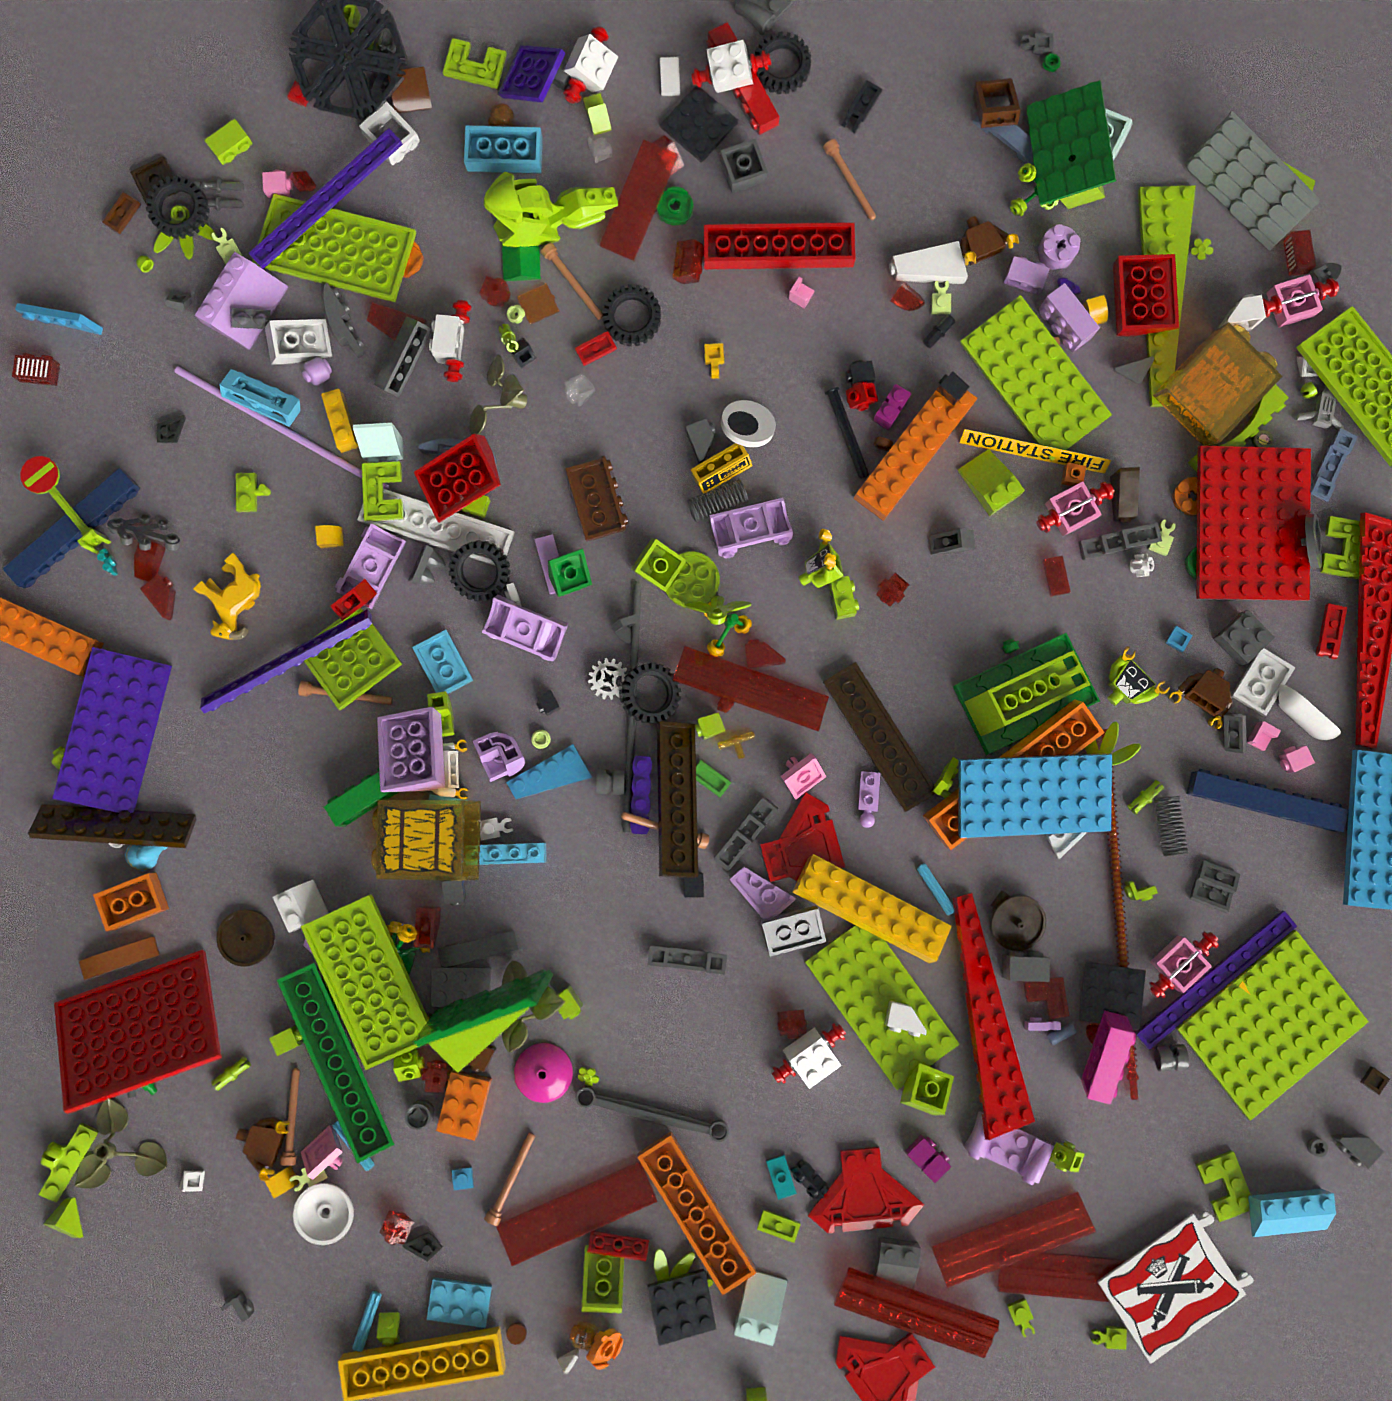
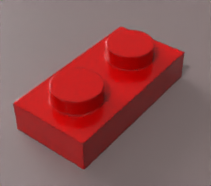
(595, 348)

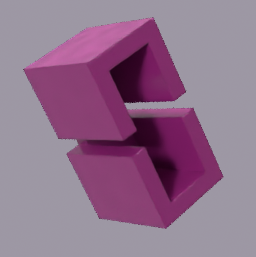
(892, 407)
(927, 1158)

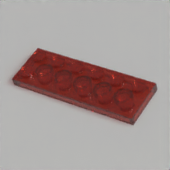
(639, 200)

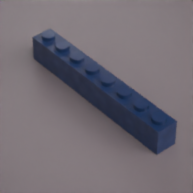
(64, 533)
(1267, 801)

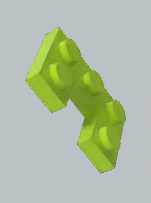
(484, 74)
(373, 498)
(1348, 562)
(1227, 1168)

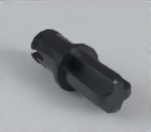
(939, 331)

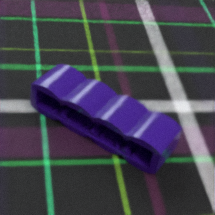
(641, 788)

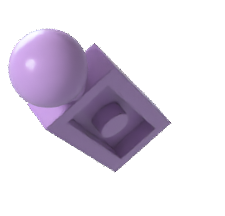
(868, 797)

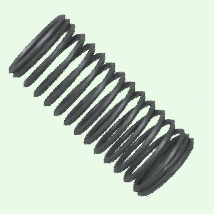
(741, 492)
(1179, 851)

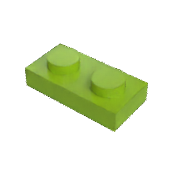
(778, 1225)

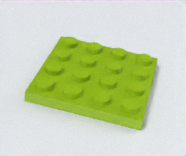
(353, 664)

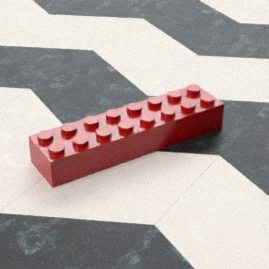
(779, 246)

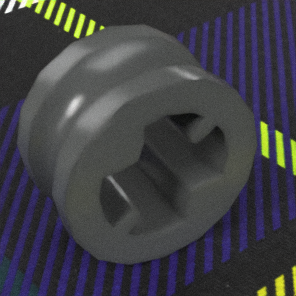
(1324, 1147)

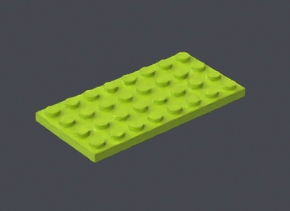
(343, 250)
(1357, 373)
(1035, 377)
(367, 980)
(861, 980)

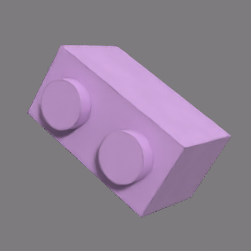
(1026, 275)

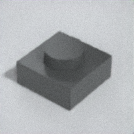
(178, 301)

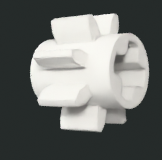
(1141, 565)

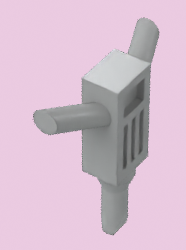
(1323, 412)

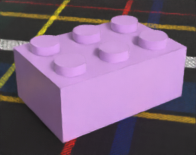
(1068, 318)

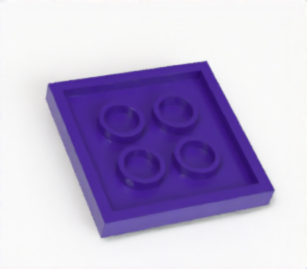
(531, 73)

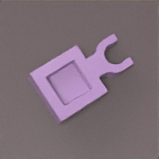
(1038, 1024)

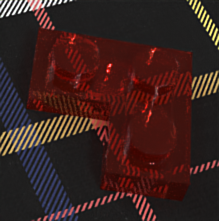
(1052, 992)

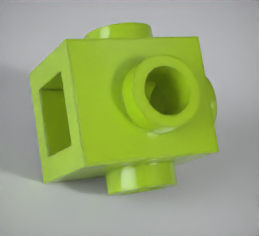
(408, 1065)
(1066, 1157)

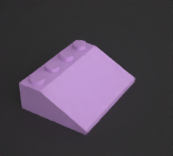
(243, 287)
(411, 751)

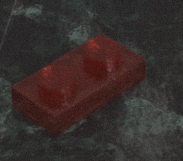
(1056, 576)

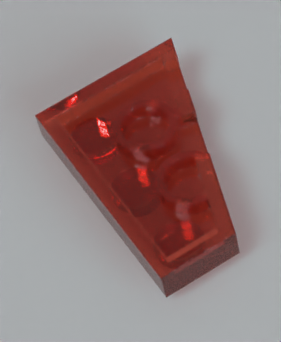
(389, 319)

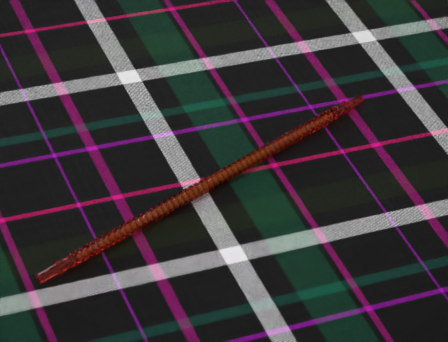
(1132, 1073)

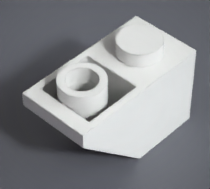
(903, 1017)

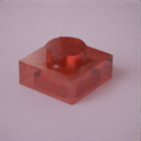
(302, 181)

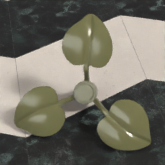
(510, 396)
(549, 1004)
(93, 1170)

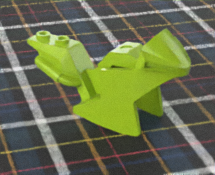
(574, 208)

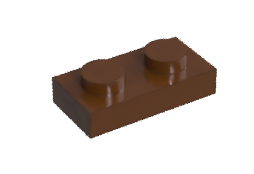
(121, 213)

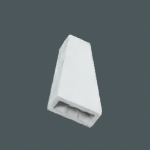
(931, 265)

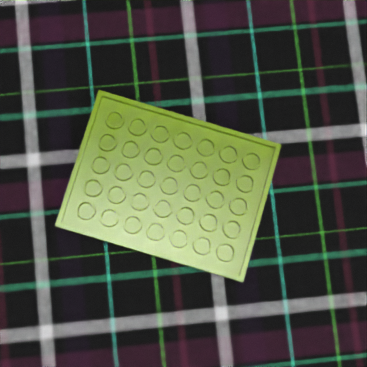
(1277, 1033)

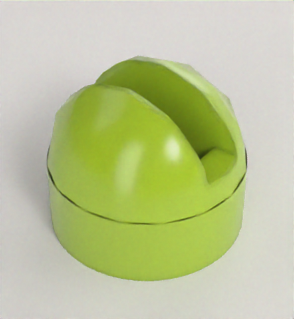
(144, 263)
(1309, 389)

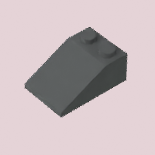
(897, 1261)

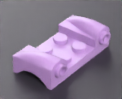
(751, 526)
(372, 561)
(525, 628)
(1013, 1150)

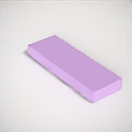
(547, 550)

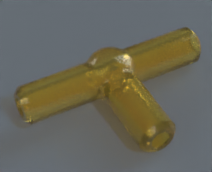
(736, 740)

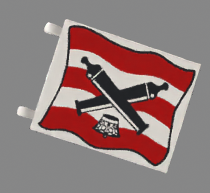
(1173, 1287)

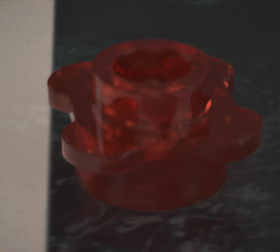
(724, 705)

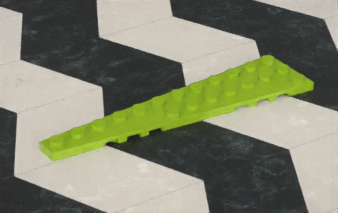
(1165, 229)

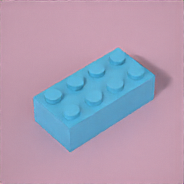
(503, 149)

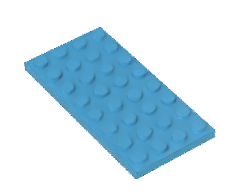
(1035, 795)
(1369, 832)

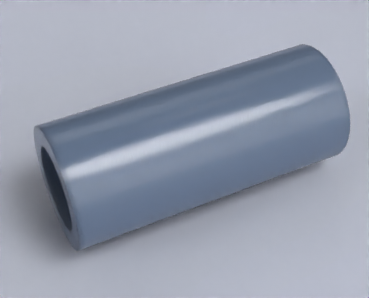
(1059, 1035)

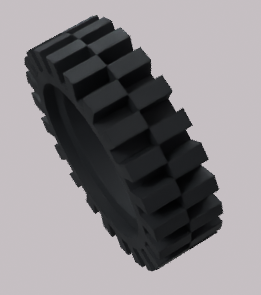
(794, 46)
(167, 188)
(626, 294)
(493, 553)
(632, 706)

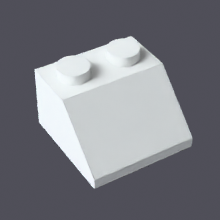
(1246, 312)
(300, 905)

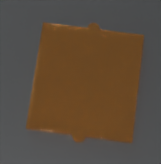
(538, 304)

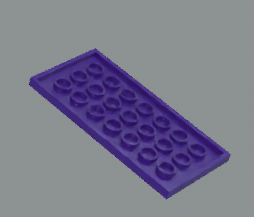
(112, 731)

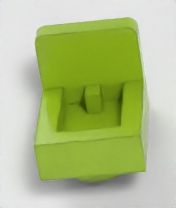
(1143, 893)
(388, 1328)

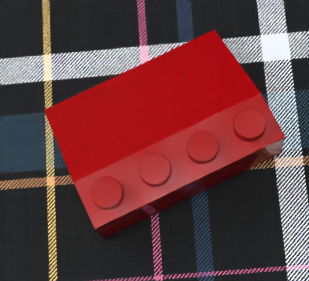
(1145, 294)
(458, 476)

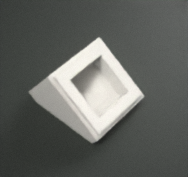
(1305, 369)
(192, 1180)
(567, 1360)

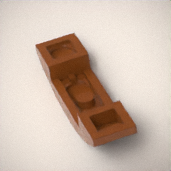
(119, 957)

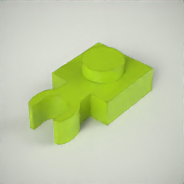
(1021, 1315)
(1113, 1337)

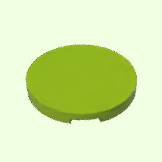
(696, 580)

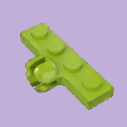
(64, 1161)

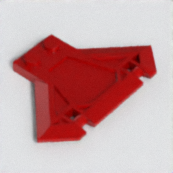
(801, 840)
(864, 1196)
(884, 1369)

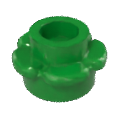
(1053, 58)
(1010, 646)

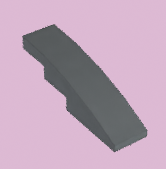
(1120, 541)
(746, 833)

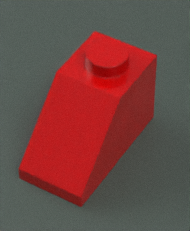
(353, 599)

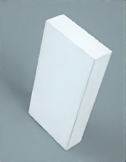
(670, 76)

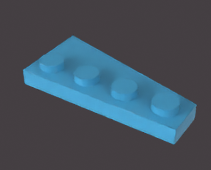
(58, 317)
(558, 770)

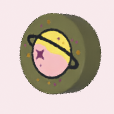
(1262, 439)

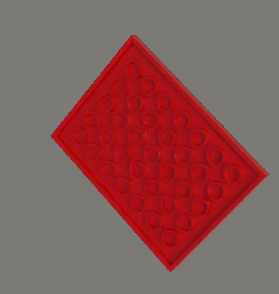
(1252, 523)
(136, 1031)

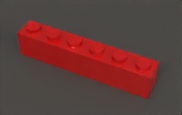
(753, 97)

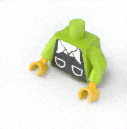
(824, 565)
(1131, 682)

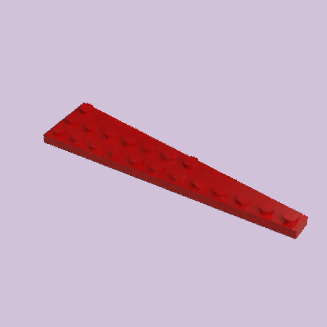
(1374, 625)
(999, 1071)

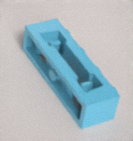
(260, 397)
(513, 853)

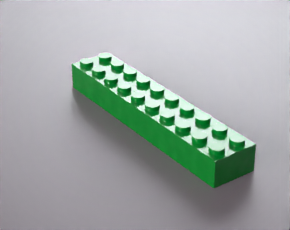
(335, 1063)

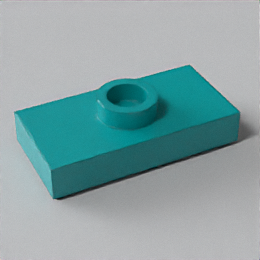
(781, 1177)

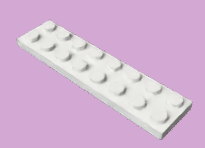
(449, 534)

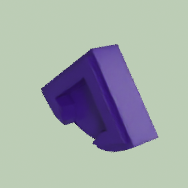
(1073, 287)

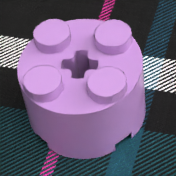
(1060, 237)

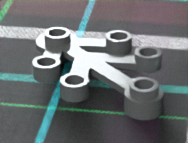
(119, 527)

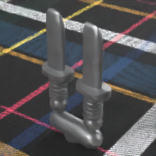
(219, 185)

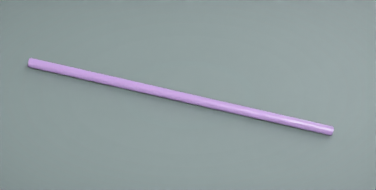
(275, 425)

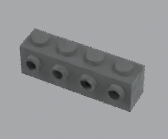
(403, 356)

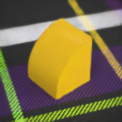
(1097, 308)
(329, 536)
(280, 1182)

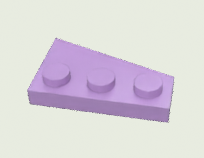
(761, 894)

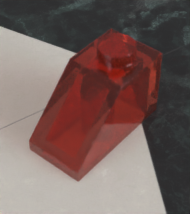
(148, 561)
(161, 595)
(761, 655)
(427, 926)

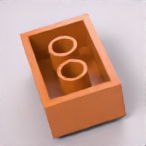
(131, 901)
(464, 1105)

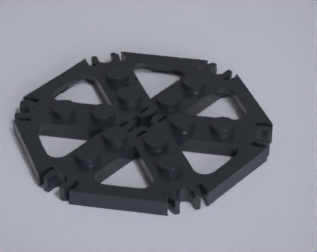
(335, 52)

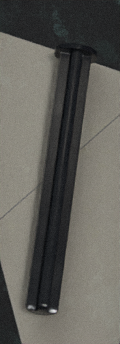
(847, 432)

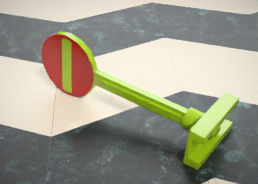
(41, 476)

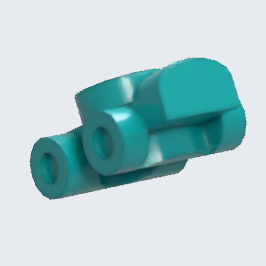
(109, 561)

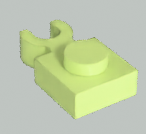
(226, 247)
(940, 300)
(1164, 546)
(306, 1179)

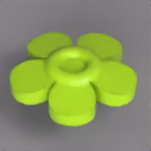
(1202, 248)
(588, 1076)

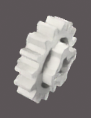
(600, 683)

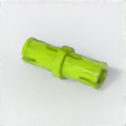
(508, 337)
(1145, 797)
(230, 1073)

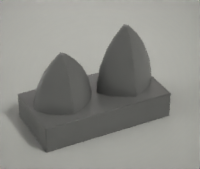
(250, 318)
(429, 558)
(1235, 732)

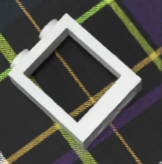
(378, 120)

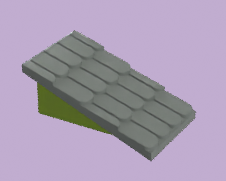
(1253, 181)

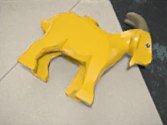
(232, 599)

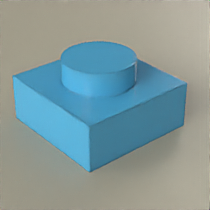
(1178, 639)
(462, 1178)

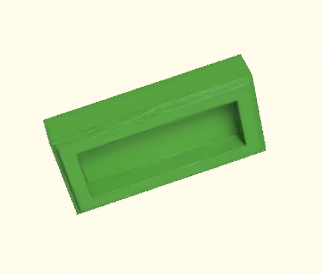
(711, 779)

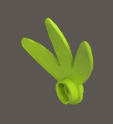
(186, 244)
(717, 611)
(1108, 744)
(680, 1268)

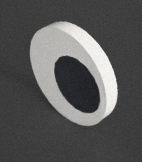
(748, 423)

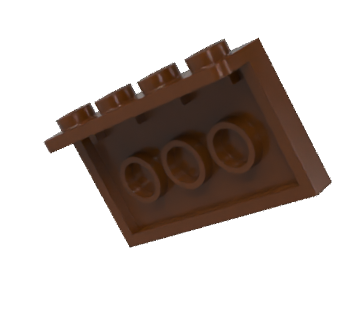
(597, 498)

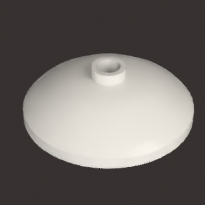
(314, 1223)

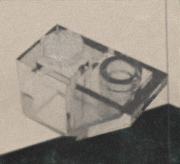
(578, 389)

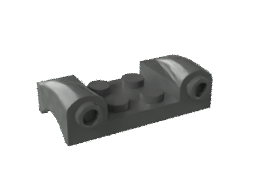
(762, 12)

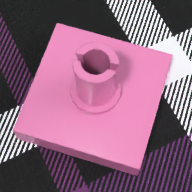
(802, 775)
(322, 1152)

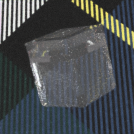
(599, 149)

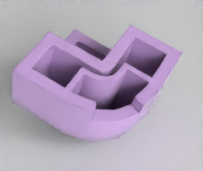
(499, 755)

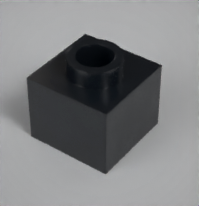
(523, 354)
(548, 703)

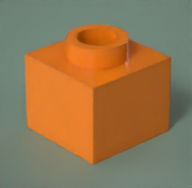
(1068, 477)

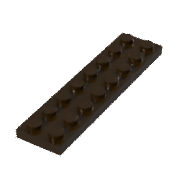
(880, 737)
(677, 800)
(107, 826)

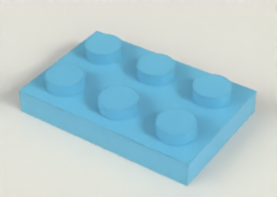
(442, 663)
(459, 1302)

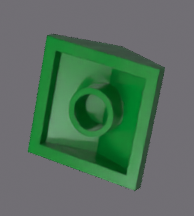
(521, 263)
(569, 572)

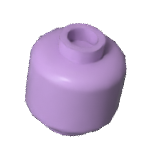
(316, 371)

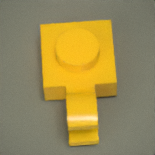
(714, 356)

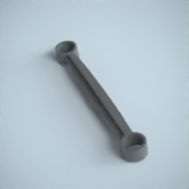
(652, 1113)

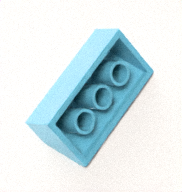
(1291, 1212)

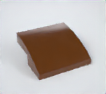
(412, 92)

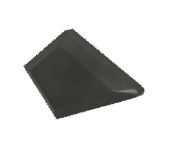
(170, 430)
(424, 1246)

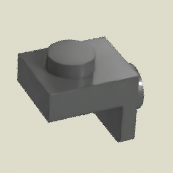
(242, 1305)

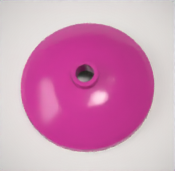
(553, 1062)

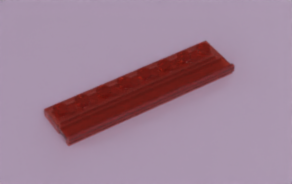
(751, 688)
(576, 1213)
(1013, 1239)
(1058, 1276)
(916, 1312)

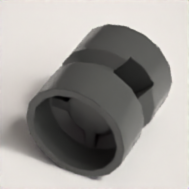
(610, 781)
(1172, 1057)
(419, 1114)

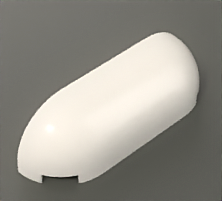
(1306, 714)

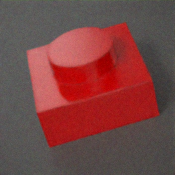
(296, 96)

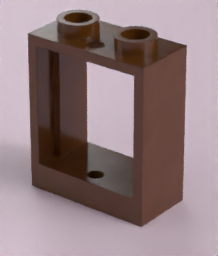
(988, 116)

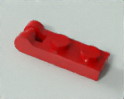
(1331, 631)

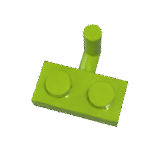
(247, 492)
(944, 781)

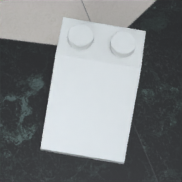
(297, 340)

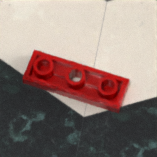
(605, 1243)

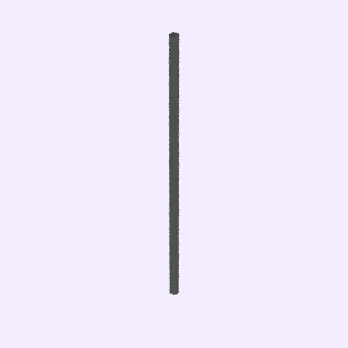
(631, 722)

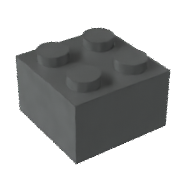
(743, 166)
(1244, 638)
(1026, 967)

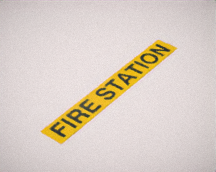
(1033, 450)

